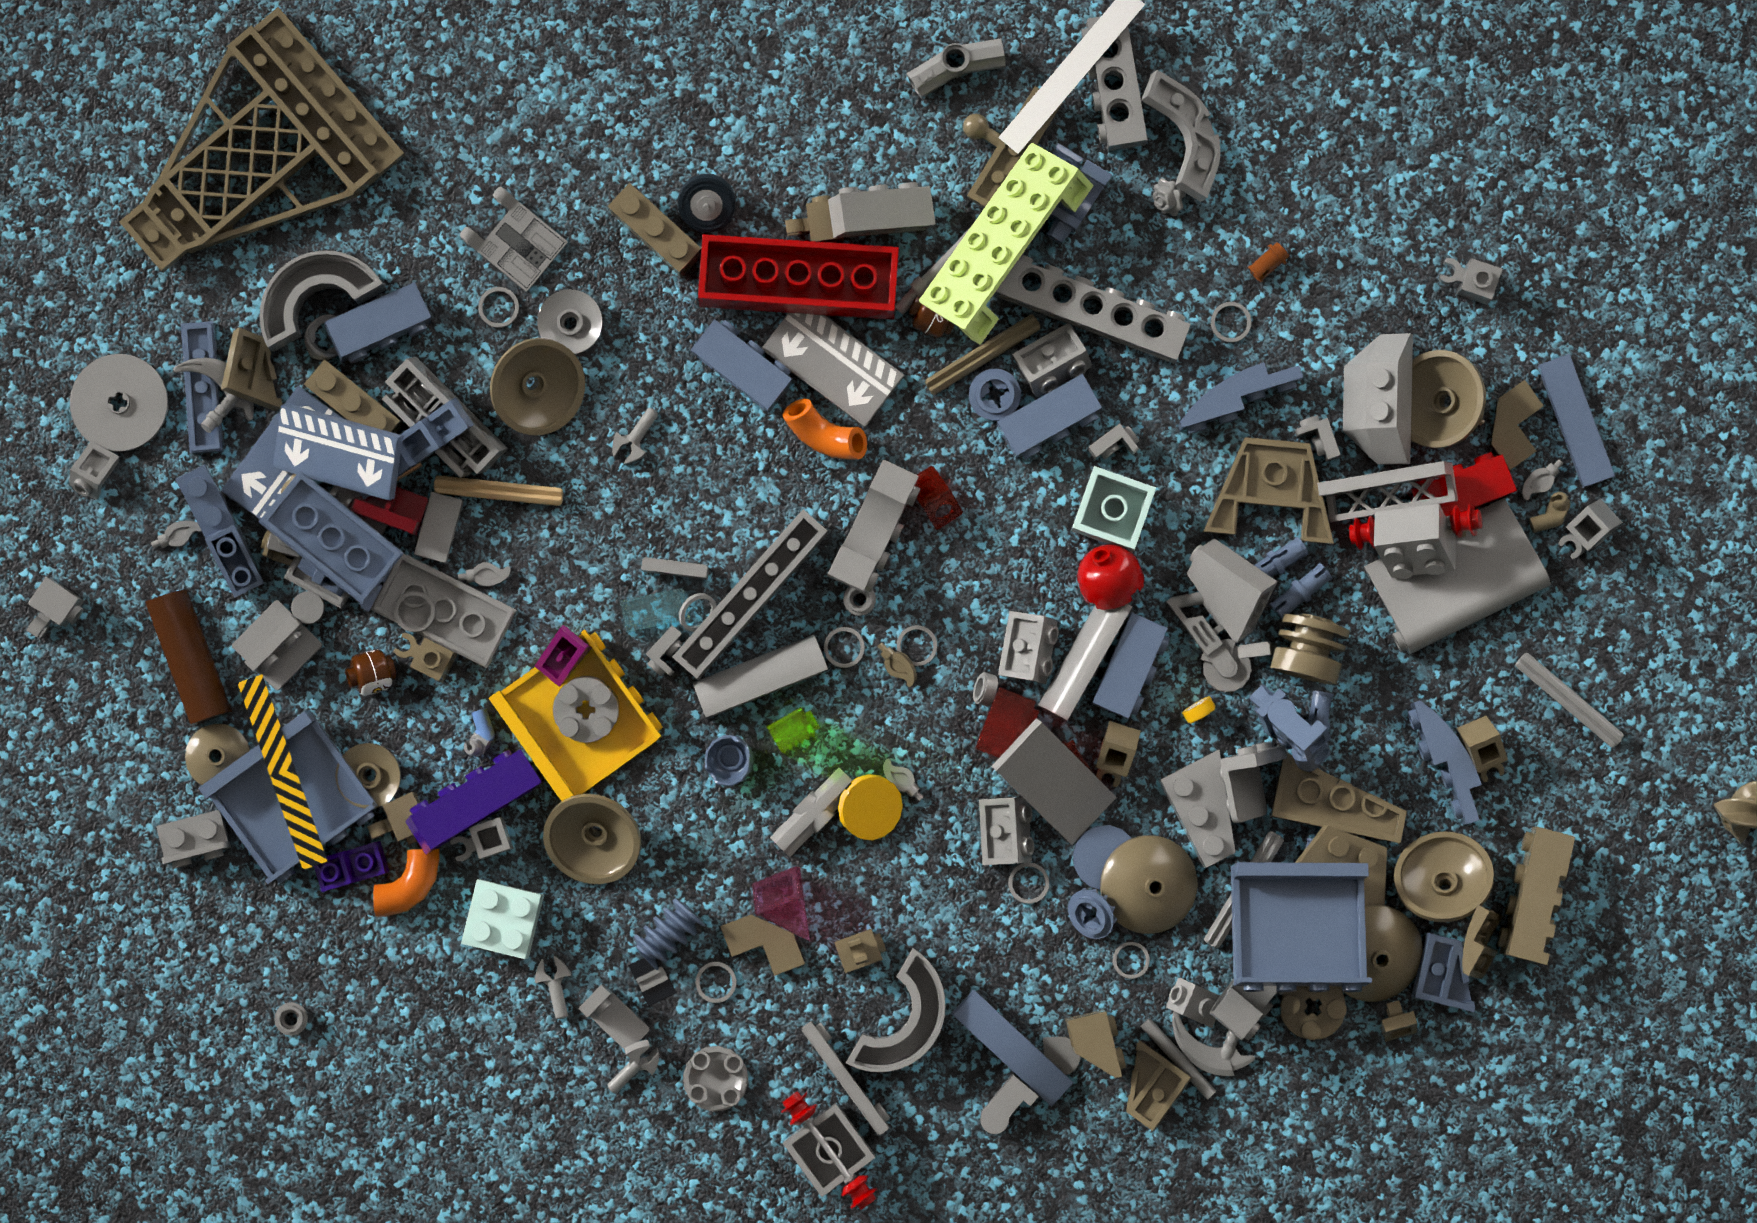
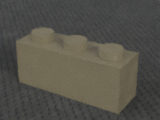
(655, 230)
(350, 399)

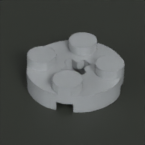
(572, 696)

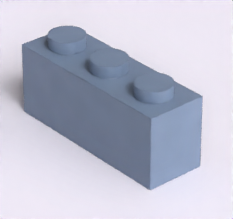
(378, 323)
(742, 364)
(1050, 417)
(1131, 666)

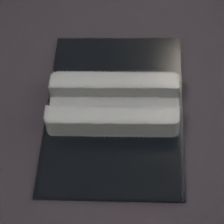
(653, 983)

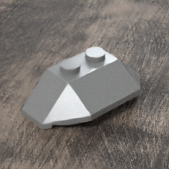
(1380, 399)

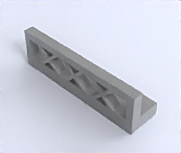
(1385, 479)

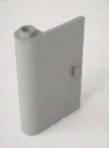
(1488, 576)

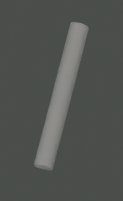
(1178, 1058)

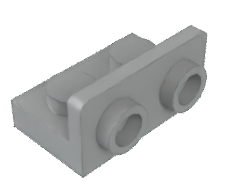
(1053, 360)
(1028, 647)
(1005, 831)
(193, 837)

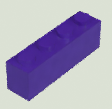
(472, 801)

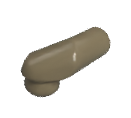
(1554, 514)

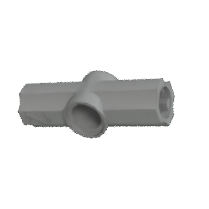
(812, 813)

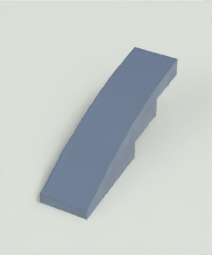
(431, 435)
(1012, 1047)

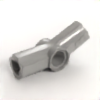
(936, 71)

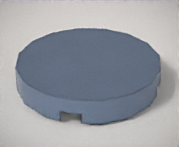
(1093, 851)

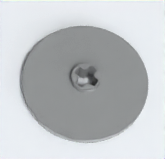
(105, 381)

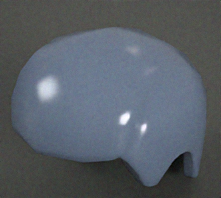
(729, 760)

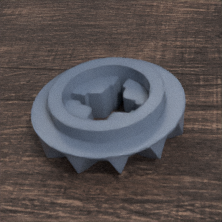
(1002, 381)
(1080, 909)

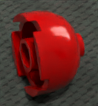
(1109, 576)

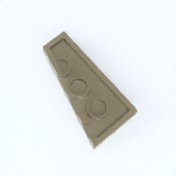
(1325, 800)

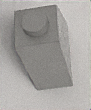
(1230, 587)

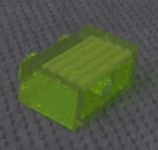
(794, 730)

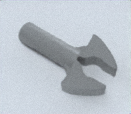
(635, 437)
(554, 985)
(636, 1064)

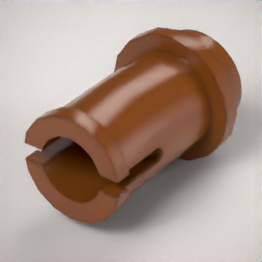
(1268, 262)

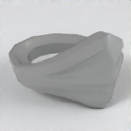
(312, 348)

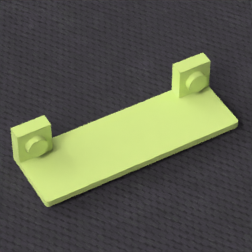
(1001, 238)

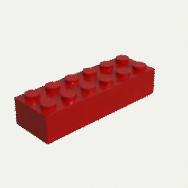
(798, 276)

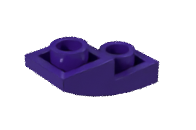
(352, 866)

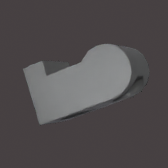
(996, 1113)

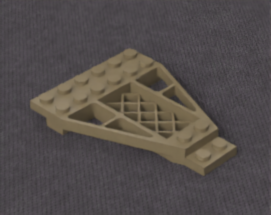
(310, 98)

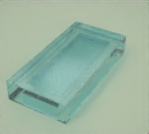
(653, 610)

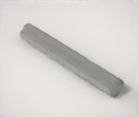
(1569, 700)
(1223, 922)

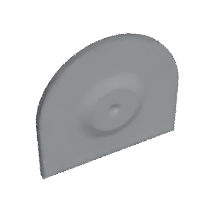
(1060, 1053)

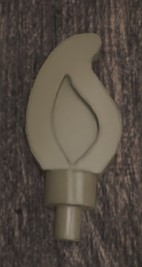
(898, 664)

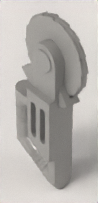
(1220, 657)

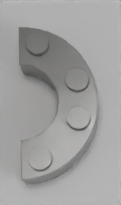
(300, 280)
(875, 527)
(1243, 1009)
(920, 1030)

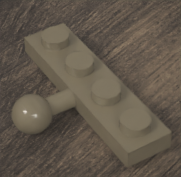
(1002, 159)

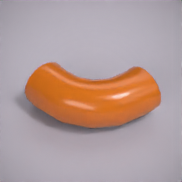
(823, 435)
(410, 887)

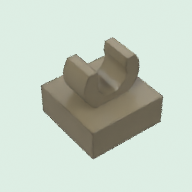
(1397, 1023)

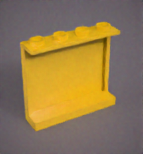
(565, 763)

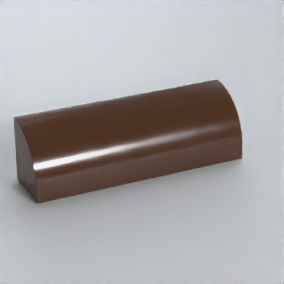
(188, 656)

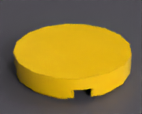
(870, 807)

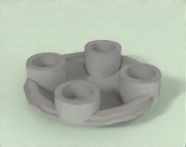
(715, 1078)

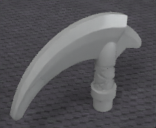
(215, 370)
(1210, 1059)

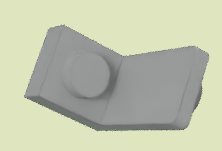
(614, 1017)

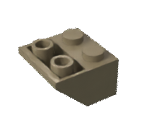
(1093, 1040)

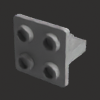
(277, 645)

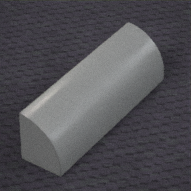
(1082, 661)
(760, 676)

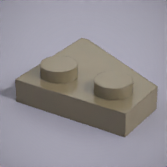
(250, 370)
(1154, 1086)

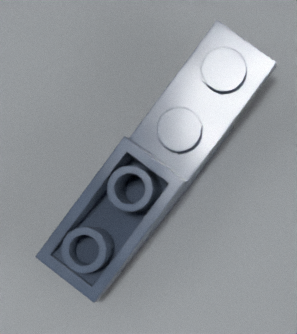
(1225, 399)
(220, 530)
(1443, 746)

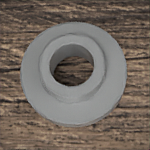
(855, 609)
(281, 1023)

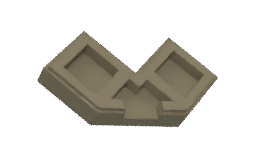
(1506, 434)
(777, 942)

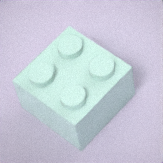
(1113, 508)
(502, 919)

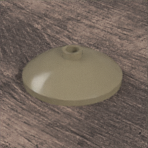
(1433, 380)
(552, 397)
(588, 853)
(1440, 861)
(1129, 876)
(1399, 940)

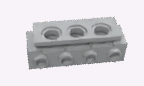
(421, 388)

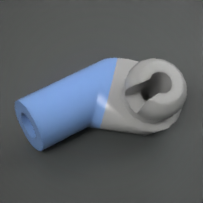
(483, 735)

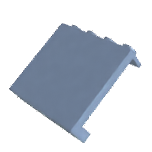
(252, 808)
(1299, 926)

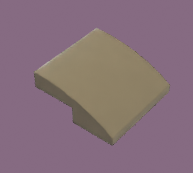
(1476, 952)

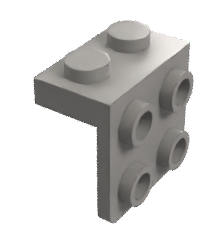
(1244, 780)

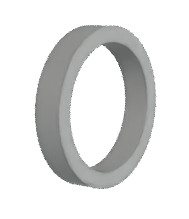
(1115, 962)

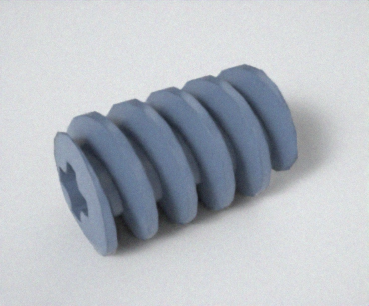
(667, 932)

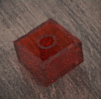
(1005, 722)

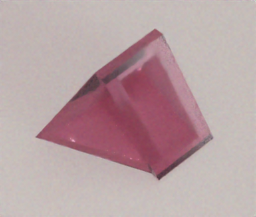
(783, 901)

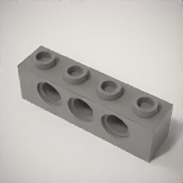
(1131, 131)

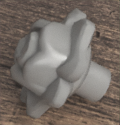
(1168, 197)

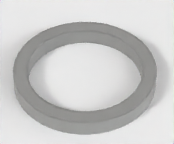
(486, 294)
(1243, 309)
(401, 599)
(685, 605)
(917, 627)
(847, 629)
(1028, 901)
(734, 982)

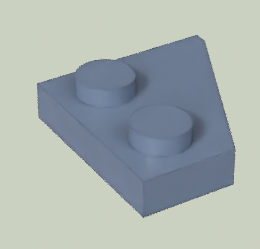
(1441, 974)

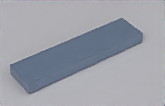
(200, 390)
(1576, 420)

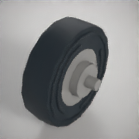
(706, 203)

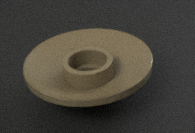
(209, 738)
(384, 764)

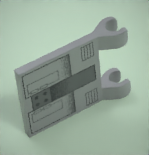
(519, 244)

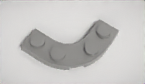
(1191, 117)

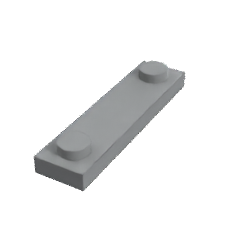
(819, 1039)

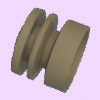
(1310, 648)

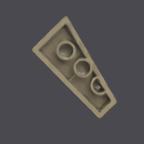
(1536, 895)

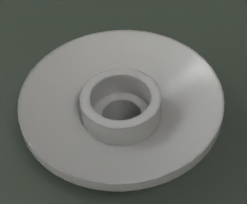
(568, 305)

